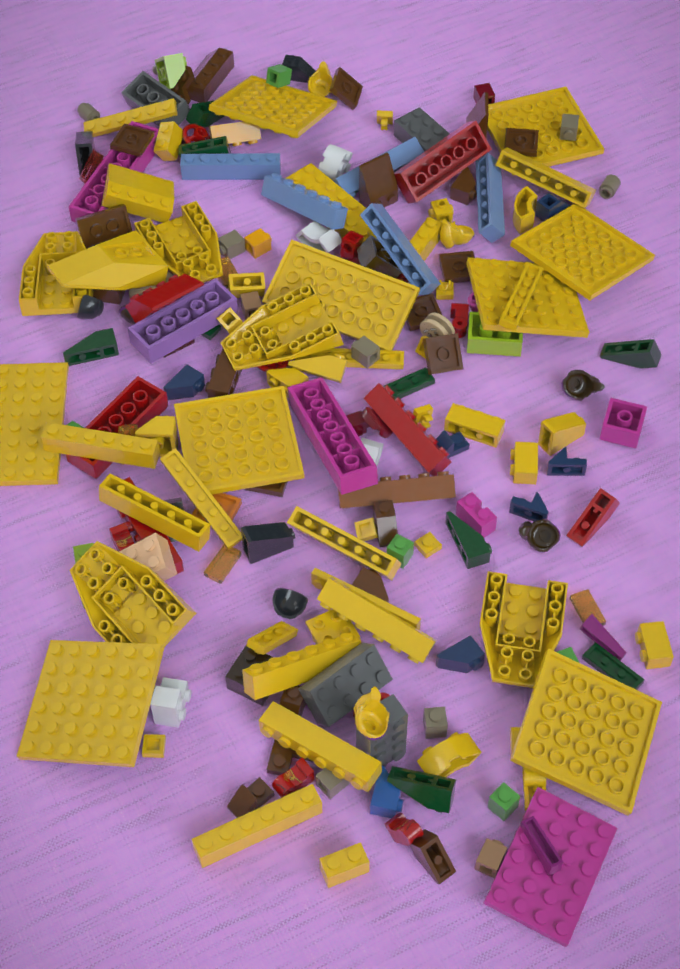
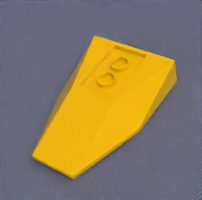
(185, 243)
(112, 265)
(38, 288)
(282, 331)
(128, 598)
(519, 627)

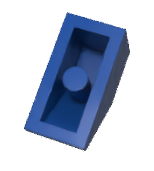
(385, 797)

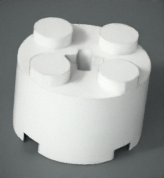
(335, 161)

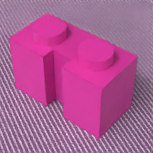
(471, 512)

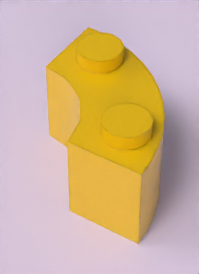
(524, 210)
(449, 755)

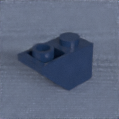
(549, 206)

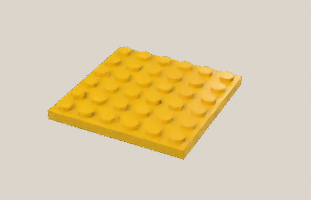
(273, 108)
(544, 113)
(582, 251)
(552, 307)
(240, 440)
(91, 703)
(587, 732)

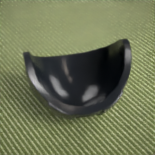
(90, 307)
(289, 603)

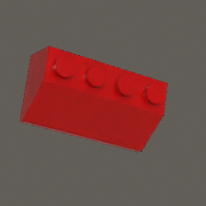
(161, 296)

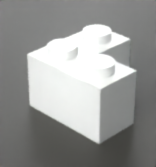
(170, 701)

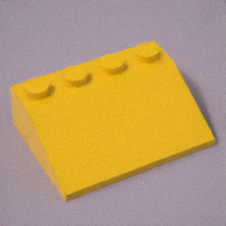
(140, 192)

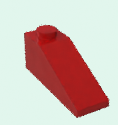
(593, 517)

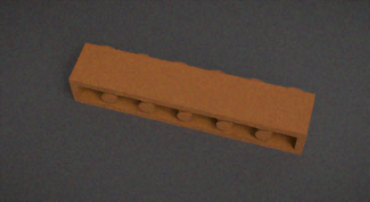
(402, 490)

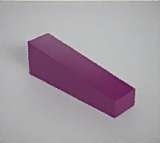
(600, 635)
(542, 846)

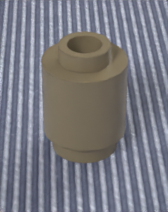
(87, 112)
(609, 186)

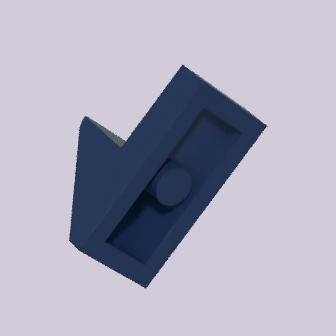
(452, 444)
(564, 466)
(532, 510)

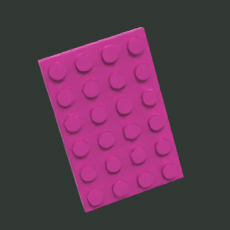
(554, 901)

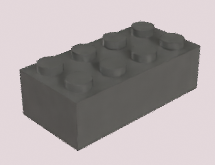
(147, 90)
(419, 125)
(340, 685)
(393, 743)

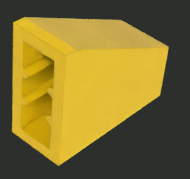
(560, 432)

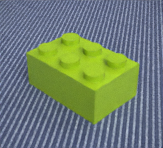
(492, 342)

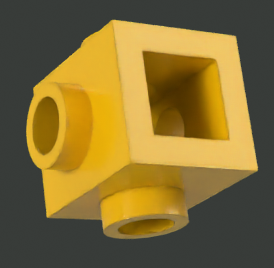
(441, 210)

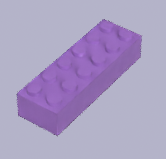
(181, 321)

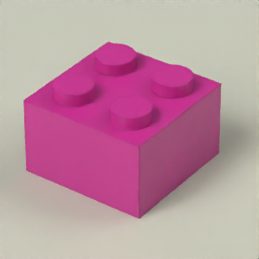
(623, 422)

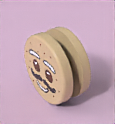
(436, 325)

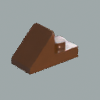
(250, 798)

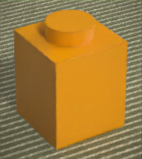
(258, 243)

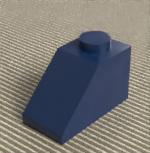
(185, 384)
(461, 657)

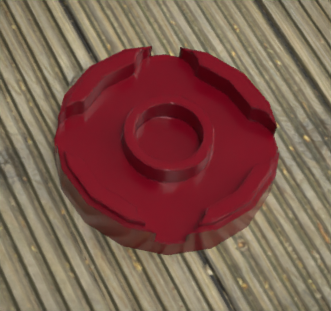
(376, 422)

